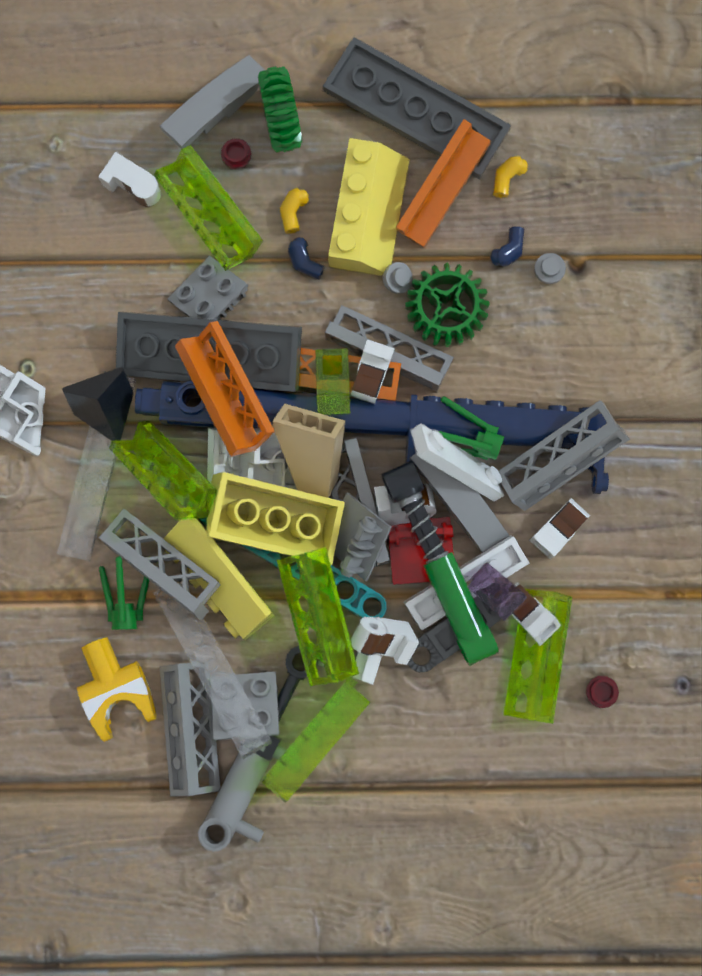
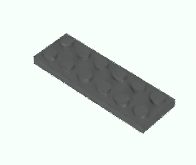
(409, 102)
(265, 351)

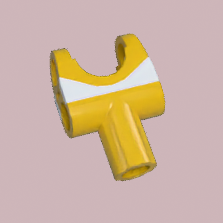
(111, 686)

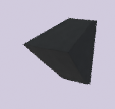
(102, 402)

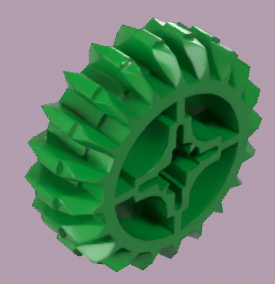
(280, 109)
(456, 312)

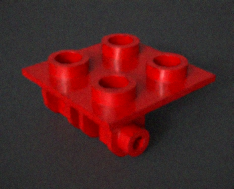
(407, 556)

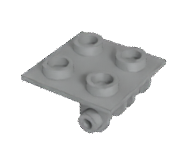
(209, 291)
(359, 538)
(262, 693)

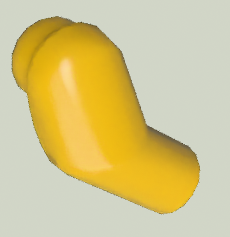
(512, 166)
(289, 207)

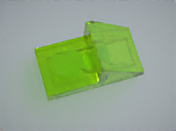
(333, 381)

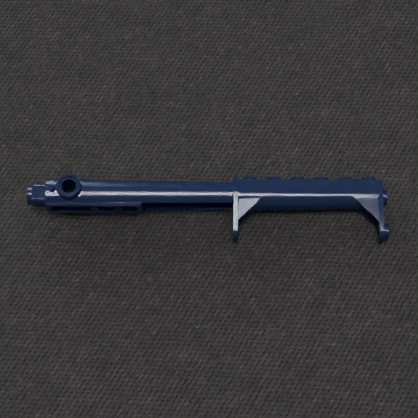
(518, 424)

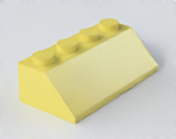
(368, 208)
(272, 516)
(235, 595)

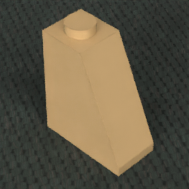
(310, 448)

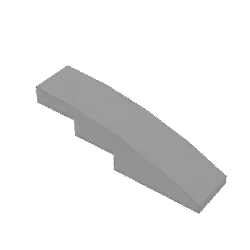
(213, 102)
(464, 506)

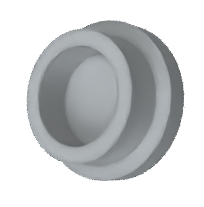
(550, 268)
(397, 277)

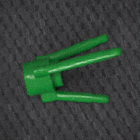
(486, 444)
(121, 614)

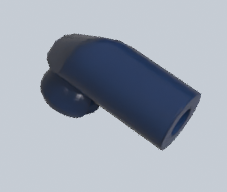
(512, 250)
(300, 259)

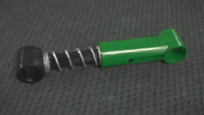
(442, 568)

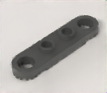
(441, 639)

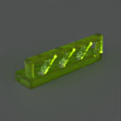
(215, 208)
(170, 470)
(323, 616)
(547, 660)
(315, 741)

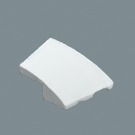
(21, 410)
(264, 464)

